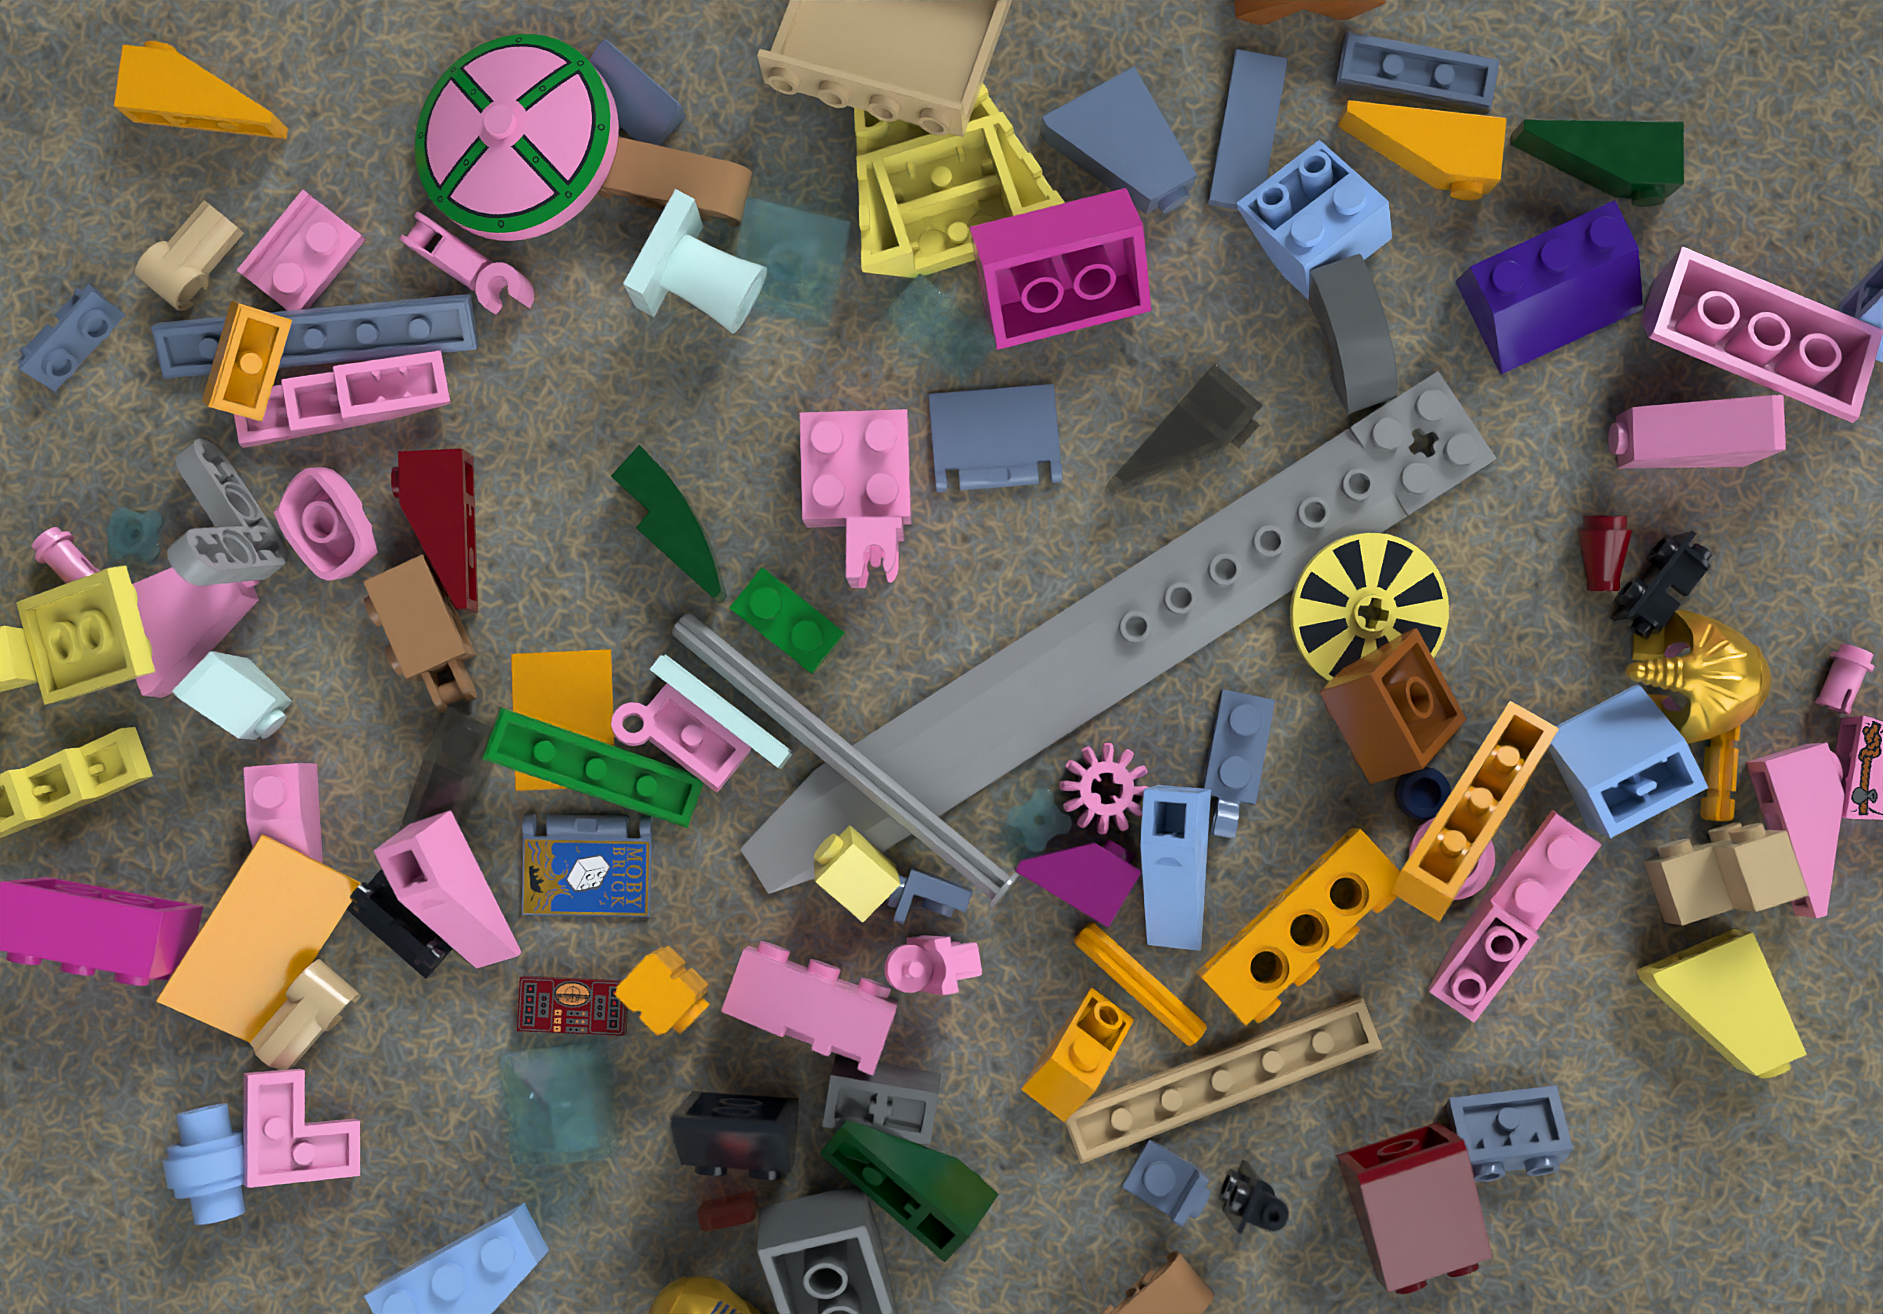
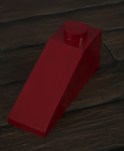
(439, 503)

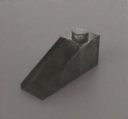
(1198, 428)
(451, 769)

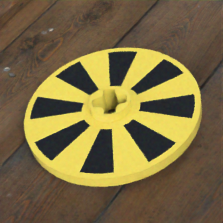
(1348, 576)

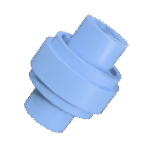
(207, 1164)

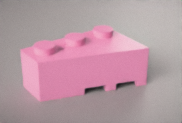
(811, 1004)

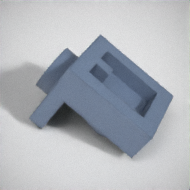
(938, 893)
(1167, 1182)

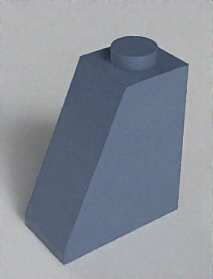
(1123, 142)

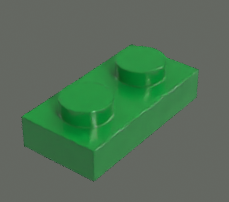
(787, 620)

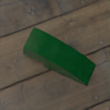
(671, 521)

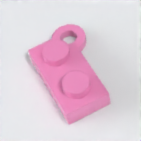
(684, 735)

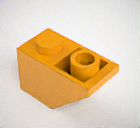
(1078, 1055)

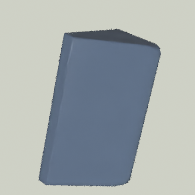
(641, 104)

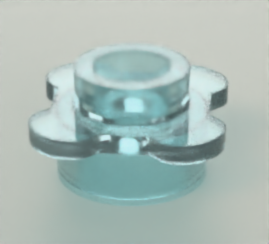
(120, 531)
(1054, 821)

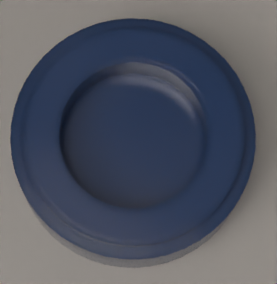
(1422, 793)

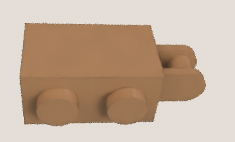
(422, 629)

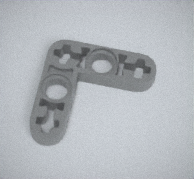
(243, 540)

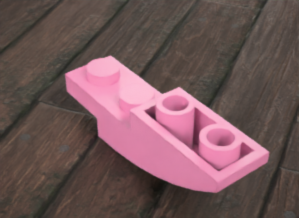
(1510, 915)

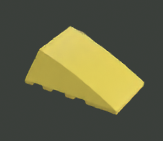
(929, 188)

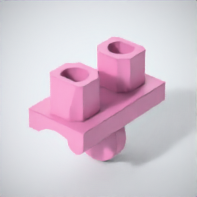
(932, 964)

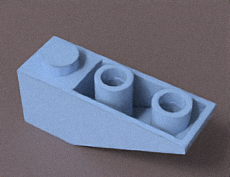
(1174, 864)

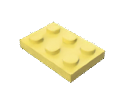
(86, 635)

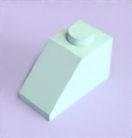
(234, 696)

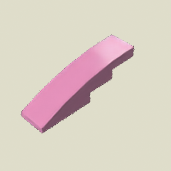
(348, 398)

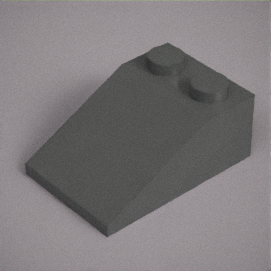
(825, 1255)

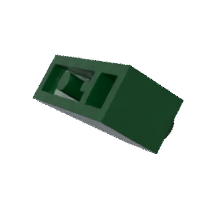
(1612, 155)
(914, 1184)

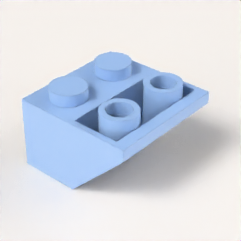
(1316, 215)
(1624, 762)

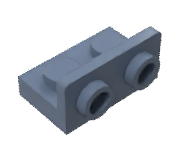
(1512, 1131)

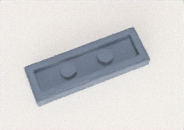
(1417, 73)
(1247, 127)

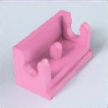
(870, 541)

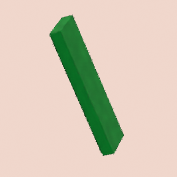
(592, 767)

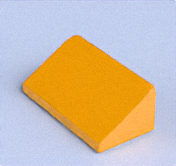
(246, 361)

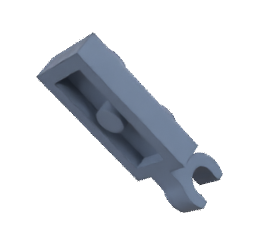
(1236, 756)

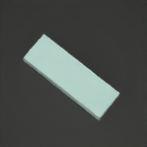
(721, 711)

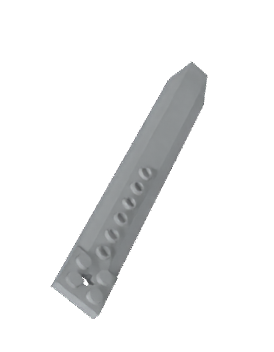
(1132, 627)

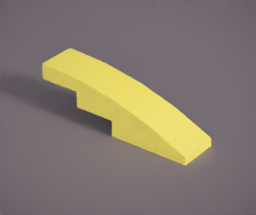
(71, 779)

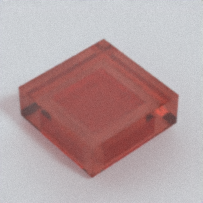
(728, 1211)

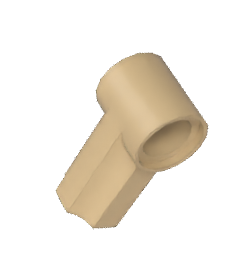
(183, 263)
(311, 1009)

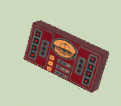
(571, 1006)

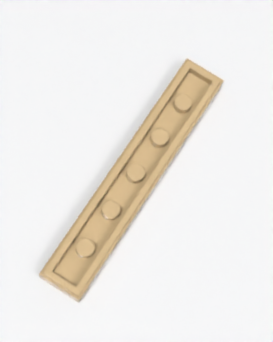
(1222, 1079)

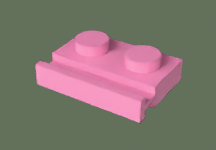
(301, 253)

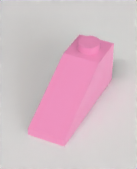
(1804, 796)
(285, 806)

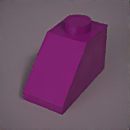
(1085, 877)

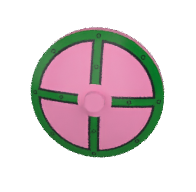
(516, 137)

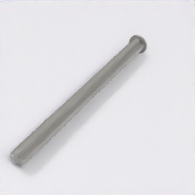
(844, 758)

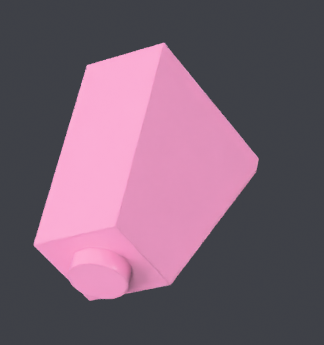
(1699, 433)
(186, 624)

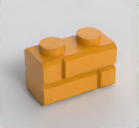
(664, 992)

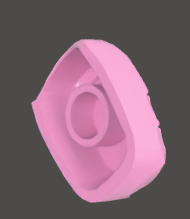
(326, 524)

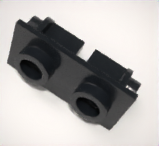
(1671, 565)
(397, 926)
(1251, 1201)

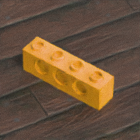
(1474, 811)
(1229, 969)

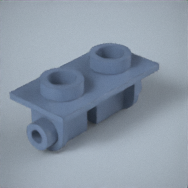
(62, 348)

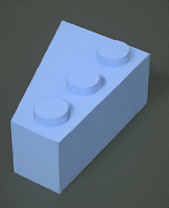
(467, 1274)

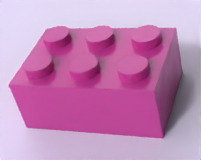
(1062, 268)
(95, 929)

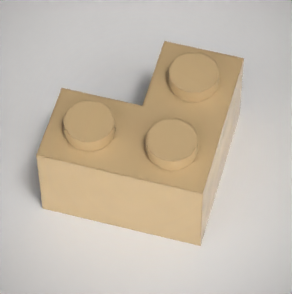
(1732, 870)

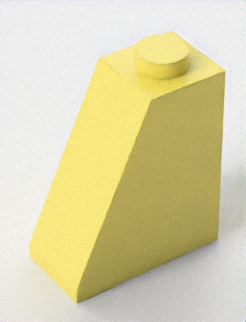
(1730, 1001)

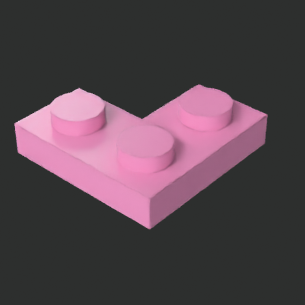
(280, 1143)

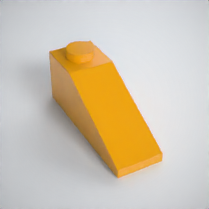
(170, 90)
(1436, 146)

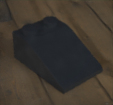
(736, 1133)

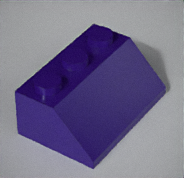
(1555, 287)

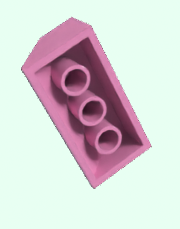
(1762, 333)

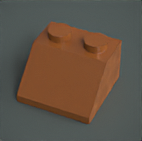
(1393, 708)

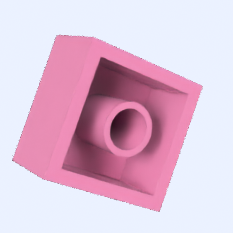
(854, 466)

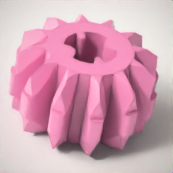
(1092, 801)

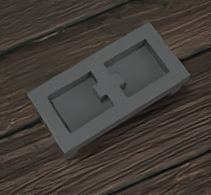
(890, 1100)

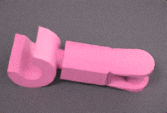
(468, 265)

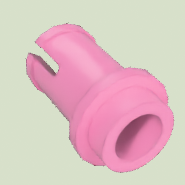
(62, 555)
(1845, 678)

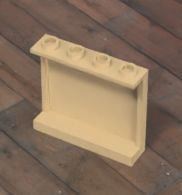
(888, 56)

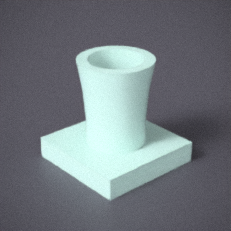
(691, 269)

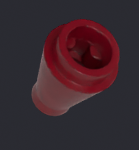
(1604, 550)

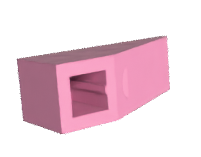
(446, 890)

